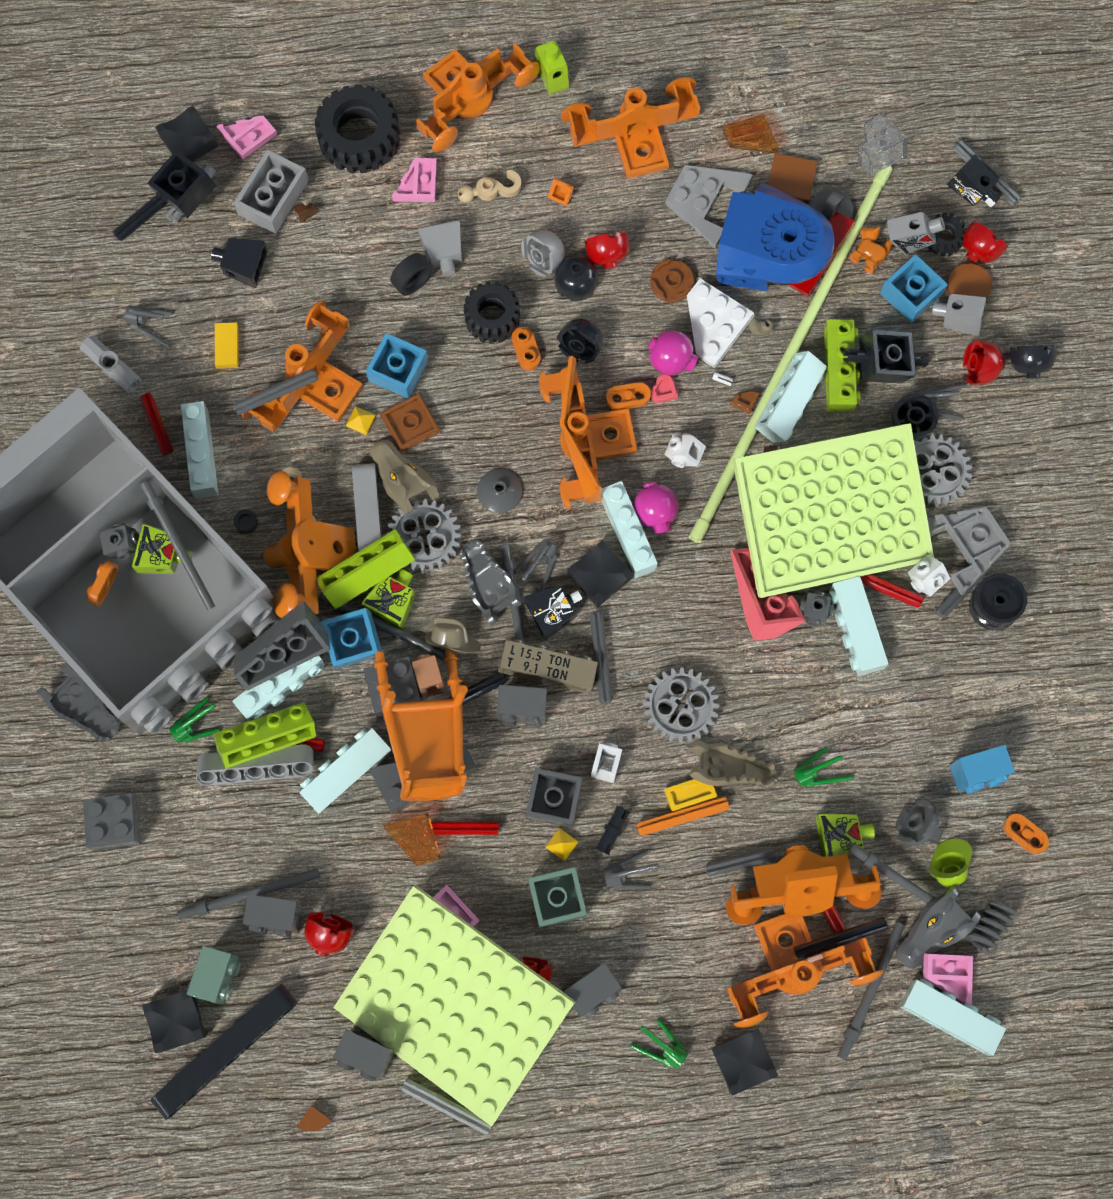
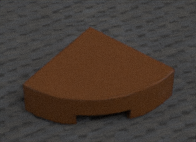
(305, 212)

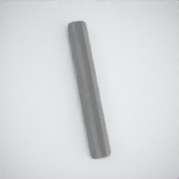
(445, 1106)

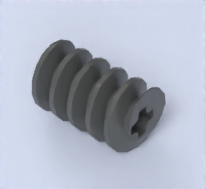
(991, 926)

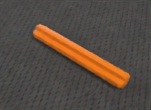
(682, 816)

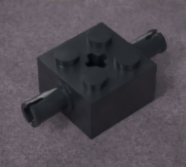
(886, 356)

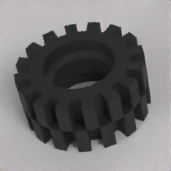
(956, 228)

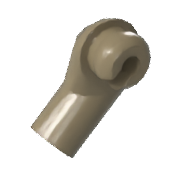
(760, 327)

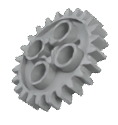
(942, 488)
(443, 531)
(699, 716)

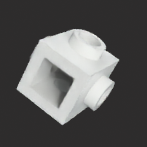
(685, 450)
(928, 575)

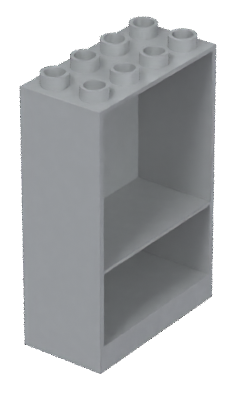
(152, 631)

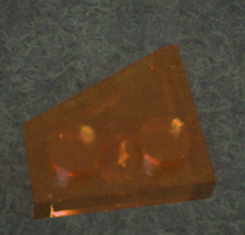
(751, 135)
(415, 838)

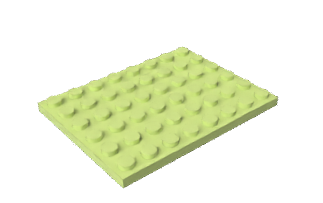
(833, 509)
(454, 1005)

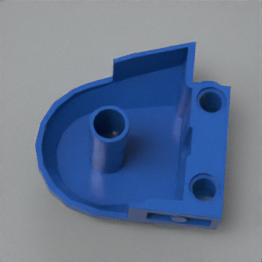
(772, 240)

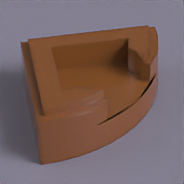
(745, 401)
(313, 1120)

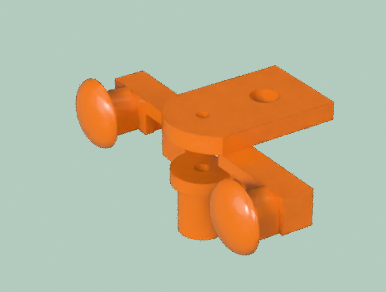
(470, 91)
(644, 133)
(300, 360)
(305, 546)
(804, 886)
(787, 968)

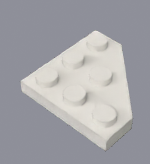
(715, 321)

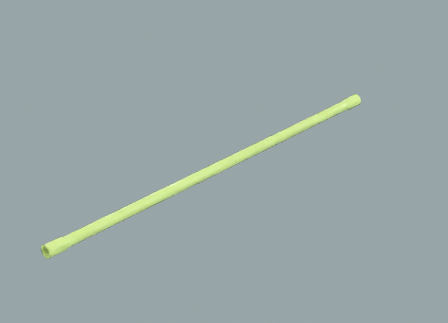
(703, 523)

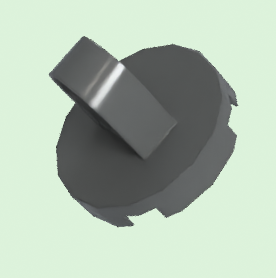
(830, 201)
(919, 824)

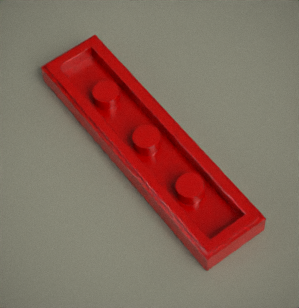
(841, 228)

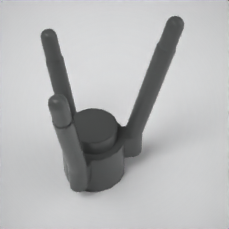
(139, 316)
(942, 392)
(543, 553)
(616, 875)

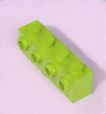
(840, 376)
(367, 570)
(264, 735)

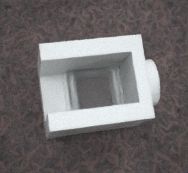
(606, 762)

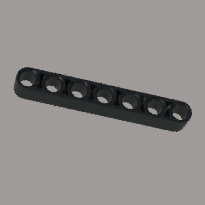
(223, 1051)

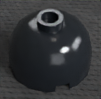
(576, 278)
(580, 339)
(1032, 359)
(917, 411)

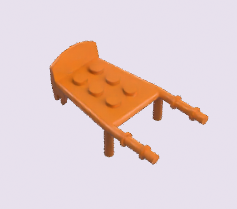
(426, 737)

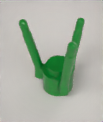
(182, 728)
(806, 773)
(673, 1054)

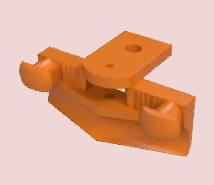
(583, 434)

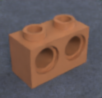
(428, 675)

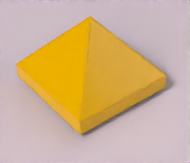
(360, 420)
(561, 844)

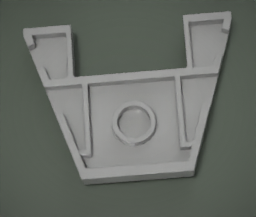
(696, 192)
(978, 540)

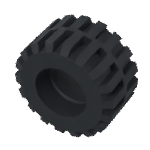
(491, 296)

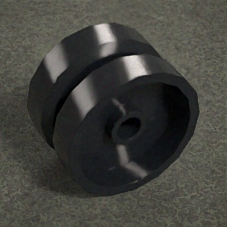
(998, 602)

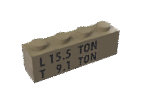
(547, 666)

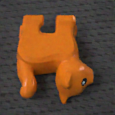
(869, 250)

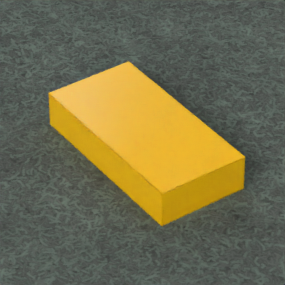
(226, 345)
(689, 794)

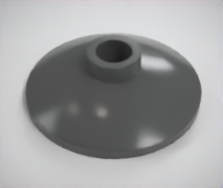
(499, 501)

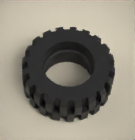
(351, 104)

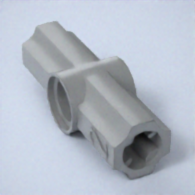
(118, 372)

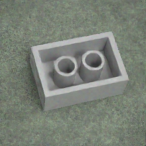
(271, 191)

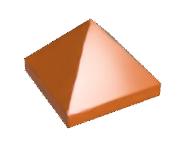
(560, 192)

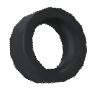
(411, 274)

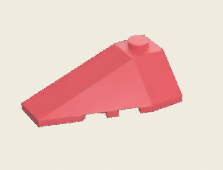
(768, 615)

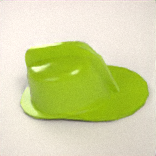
(951, 862)

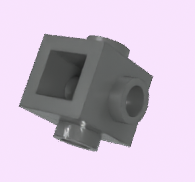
(119, 541)
(815, 616)

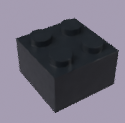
(181, 184)

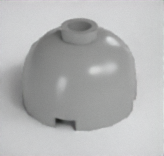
(544, 251)

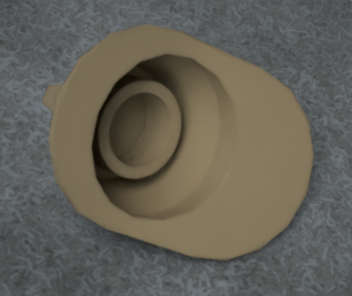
(452, 635)

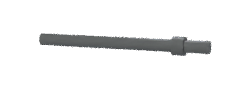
(155, 503)
(509, 566)
(395, 631)
(870, 859)
(202, 908)
(851, 1034)

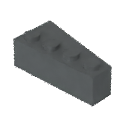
(282, 647)
(390, 786)

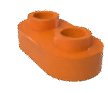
(526, 347)
(627, 395)
(105, 577)
(1025, 833)

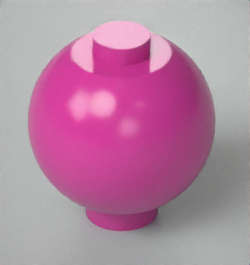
(671, 353)
(656, 507)

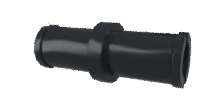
(612, 830)

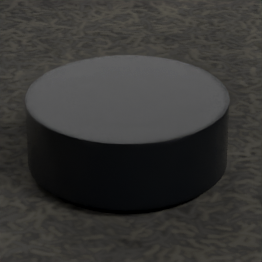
(245, 521)

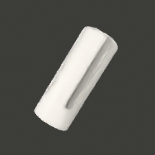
(716, 375)

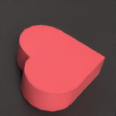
(664, 389)

